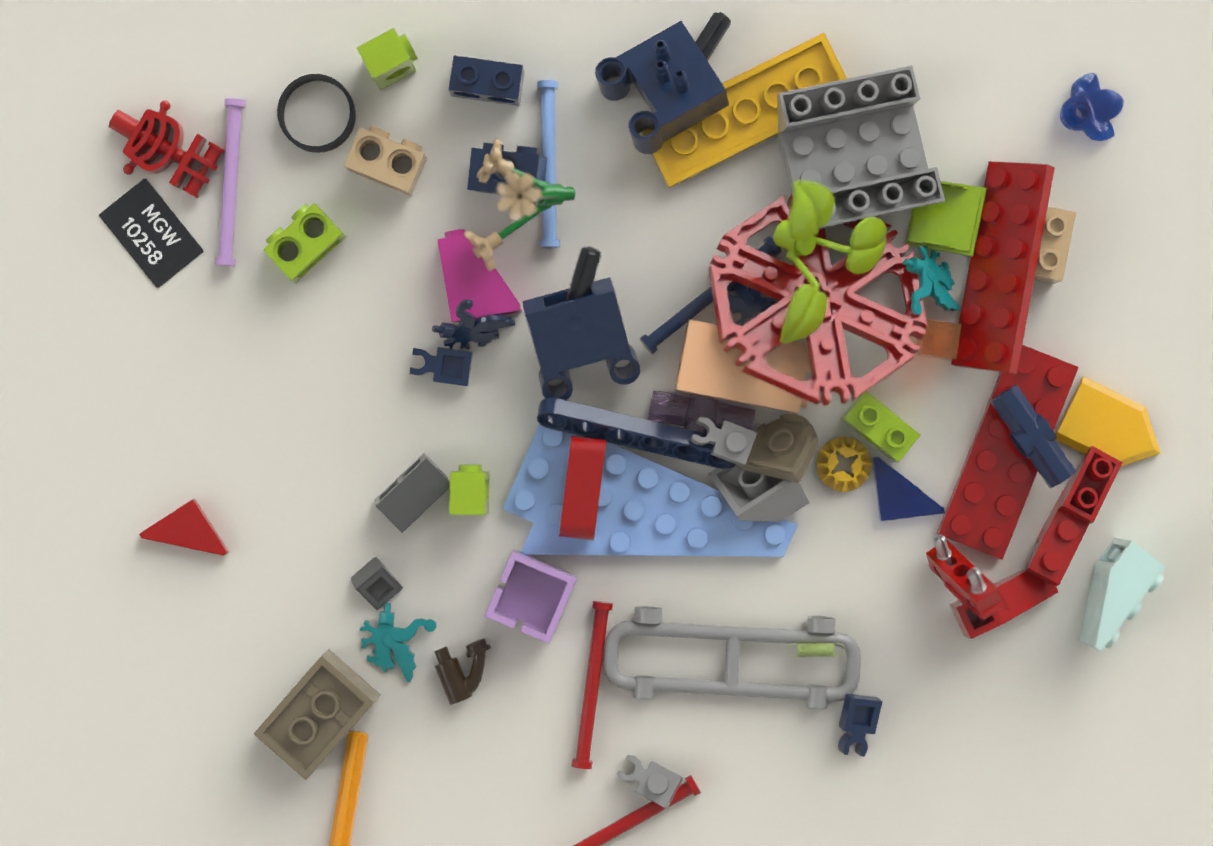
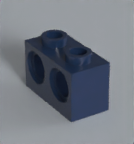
(486, 80)

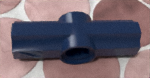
(1033, 436)

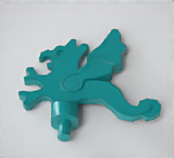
(933, 281)
(389, 638)

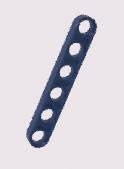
(626, 431)

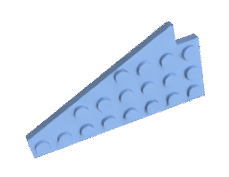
(639, 511)

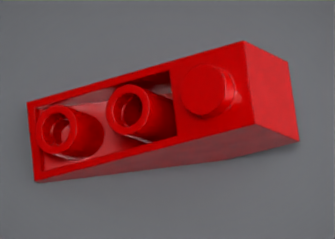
(1018, 594)

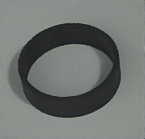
(291, 88)

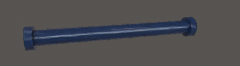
(694, 307)

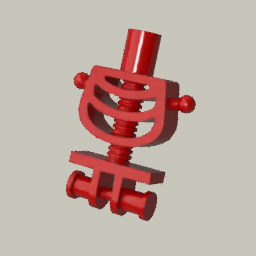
(143, 135)

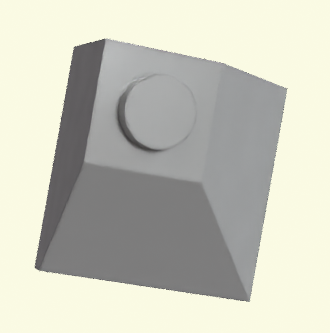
(758, 495)

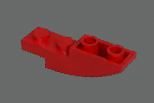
(1072, 515)

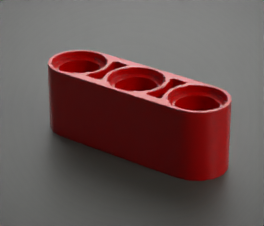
(582, 488)

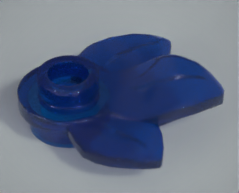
(1095, 107)

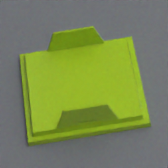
(949, 224)

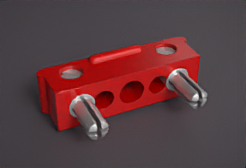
(964, 579)

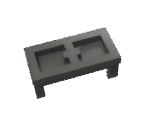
(412, 493)

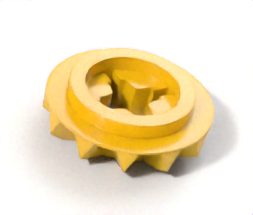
(827, 461)

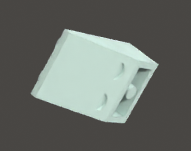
(1115, 591)

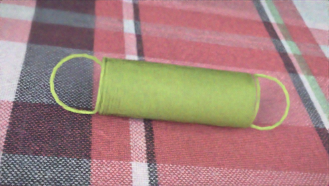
(815, 649)

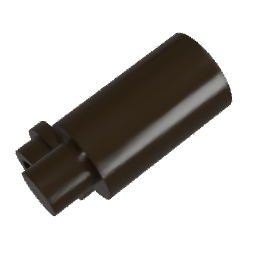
(451, 675)

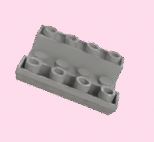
(859, 144)

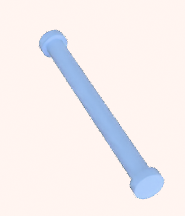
(548, 150)

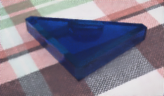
(900, 497)

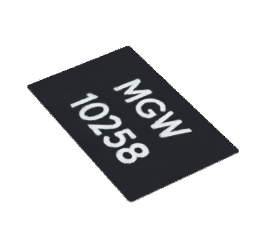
(151, 233)

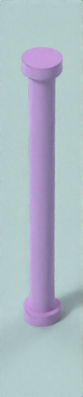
(230, 182)

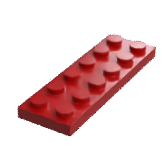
(1003, 266)
(995, 473)

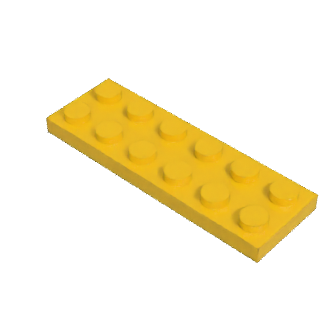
(750, 112)

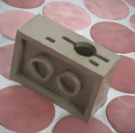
(317, 714)

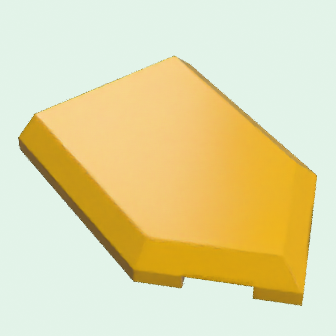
(1108, 423)

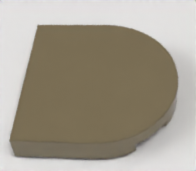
(783, 448)

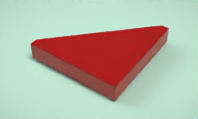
(188, 529)

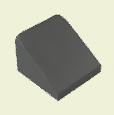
(376, 583)

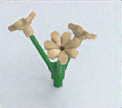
(518, 197)

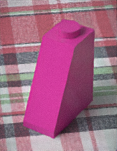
(470, 280)

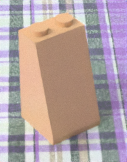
(713, 374)

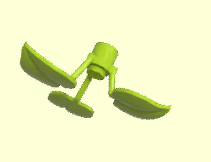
(809, 211)

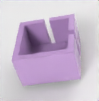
(532, 594)

